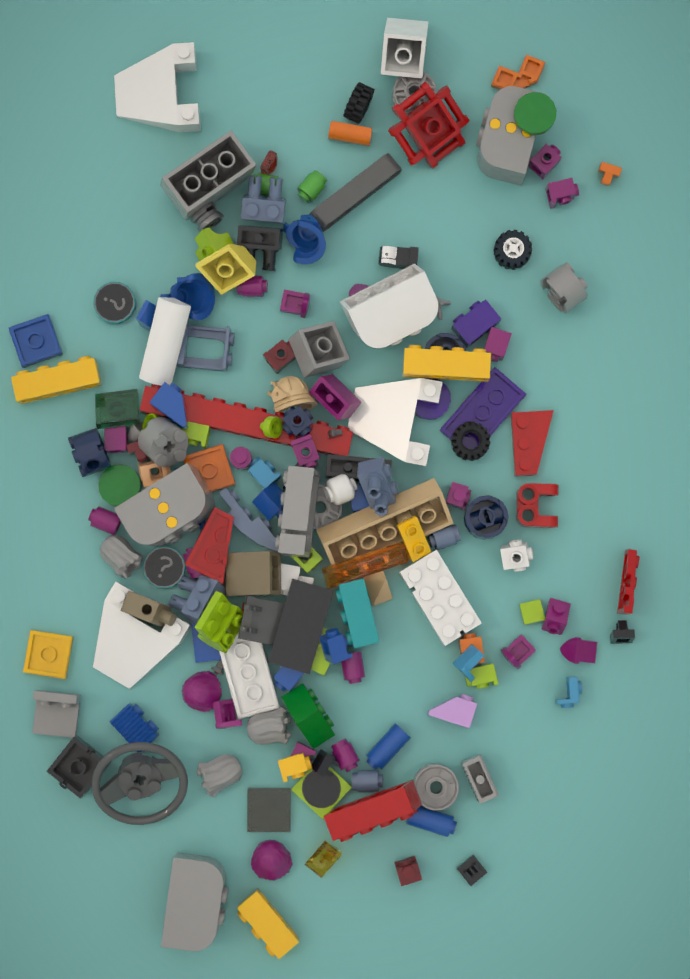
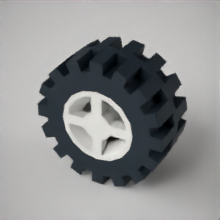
(518, 244)

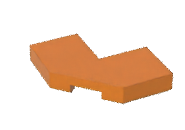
(527, 76)

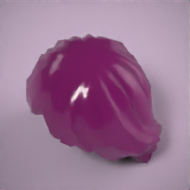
(201, 691)
(271, 860)

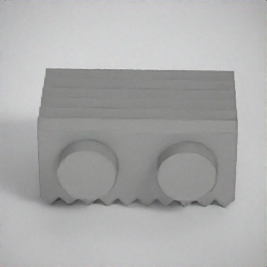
(479, 778)

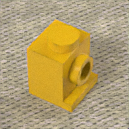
(294, 766)

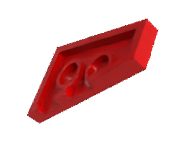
(528, 439)
(212, 545)
(628, 582)

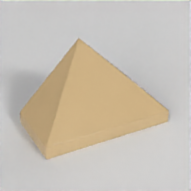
(377, 588)

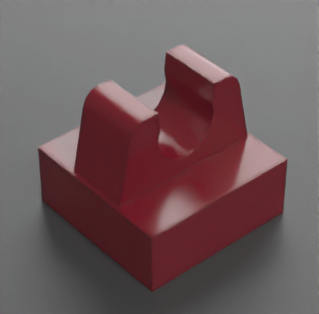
(133, 448)

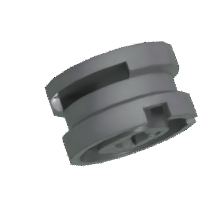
(207, 217)

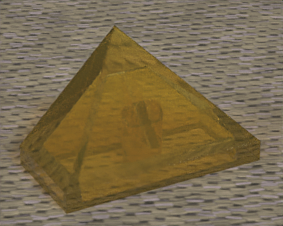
(323, 858)

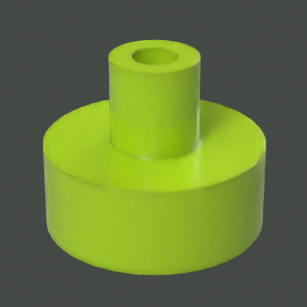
(272, 427)

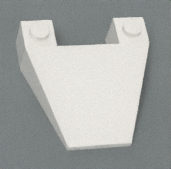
(149, 90)
(389, 414)
(128, 646)

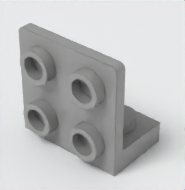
(56, 713)

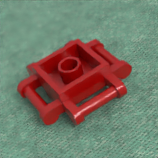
(429, 125)

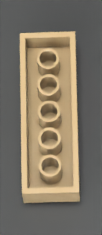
(368, 532)

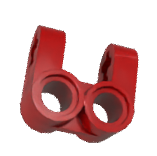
(537, 521)

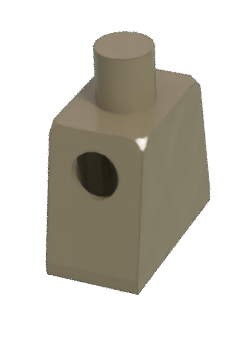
(148, 609)

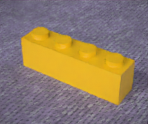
(446, 364)
(56, 380)

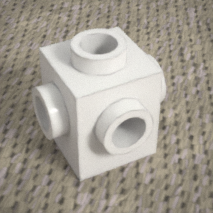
(511, 561)

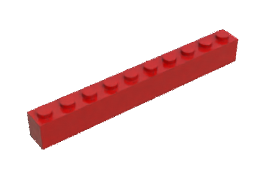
(246, 422)

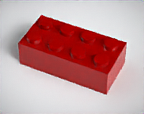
(373, 810)

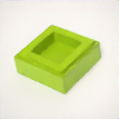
(532, 611)

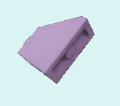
(456, 710)

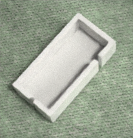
(440, 598)

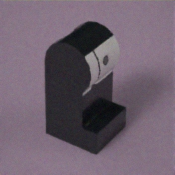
(398, 257)

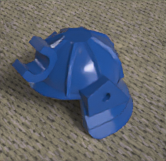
(307, 238)
(196, 292)

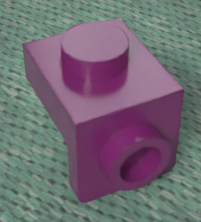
(556, 616)

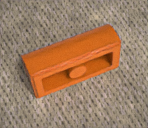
(350, 133)

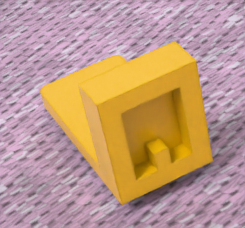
(414, 539)

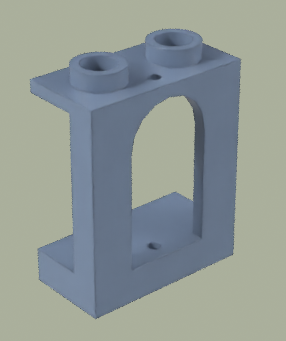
(210, 333)

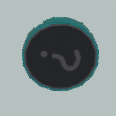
(114, 302)
(164, 567)

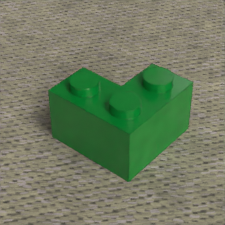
(309, 715)

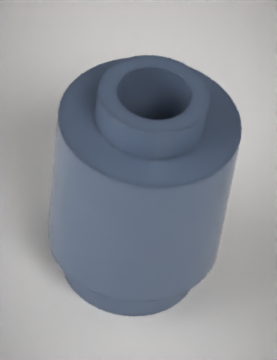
(444, 537)
(367, 781)

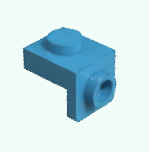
(574, 688)

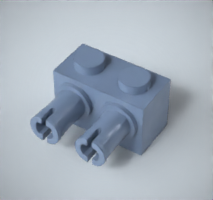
(260, 207)
(377, 484)
(200, 596)

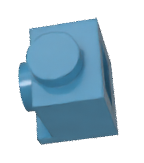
(263, 472)

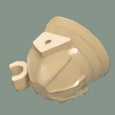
(291, 392)

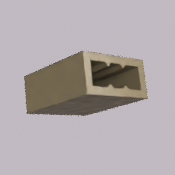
(253, 573)

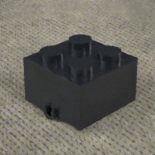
(76, 766)

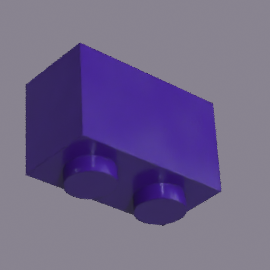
(475, 323)

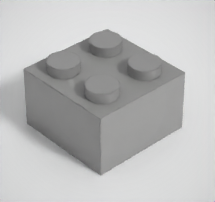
(319, 349)

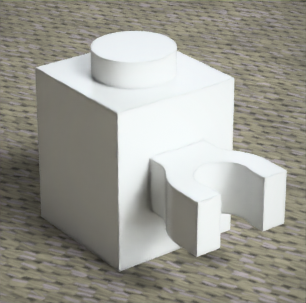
(291, 572)

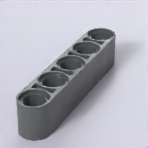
(356, 191)

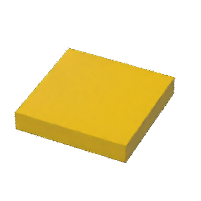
(48, 654)

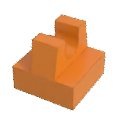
(609, 172)

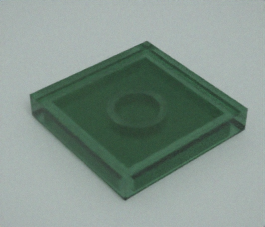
(117, 408)

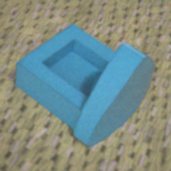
(467, 661)

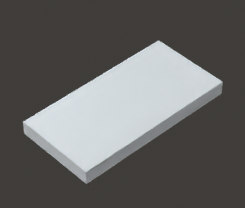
(249, 678)

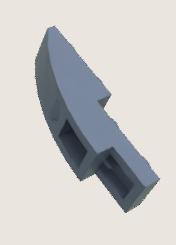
(255, 530)

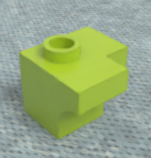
(210, 242)

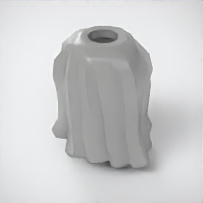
(120, 555)
(269, 727)
(219, 773)

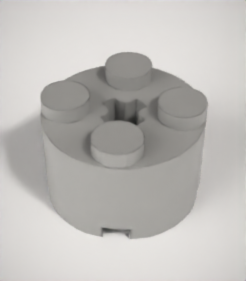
(565, 288)
(163, 442)

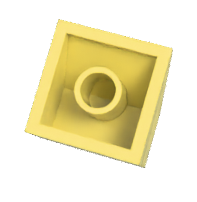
(228, 267)

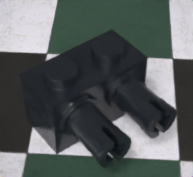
(263, 238)

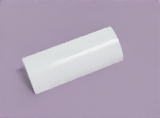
(164, 341)

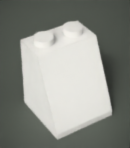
(404, 47)

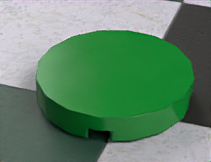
(535, 113)
(119, 484)

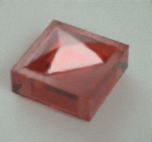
(269, 163)

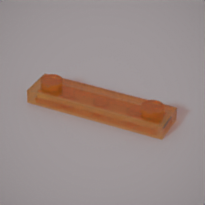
(365, 565)

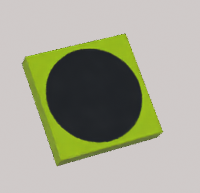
(321, 792)

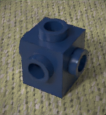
(301, 429)

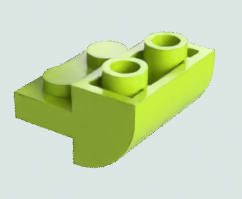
(219, 623)

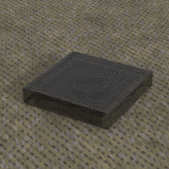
(269, 810)

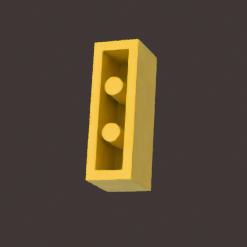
(267, 924)

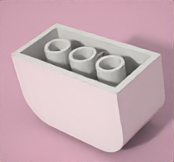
(392, 308)

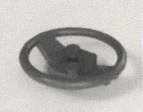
(127, 782)

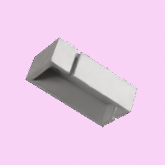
(298, 511)

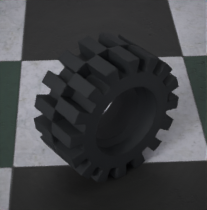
(358, 102)
(479, 431)

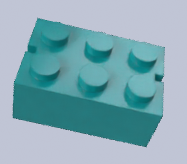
(357, 613)

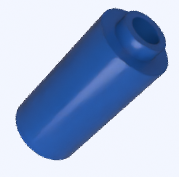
(387, 747)
(433, 821)

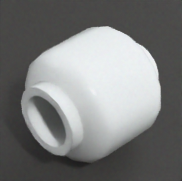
(340, 489)

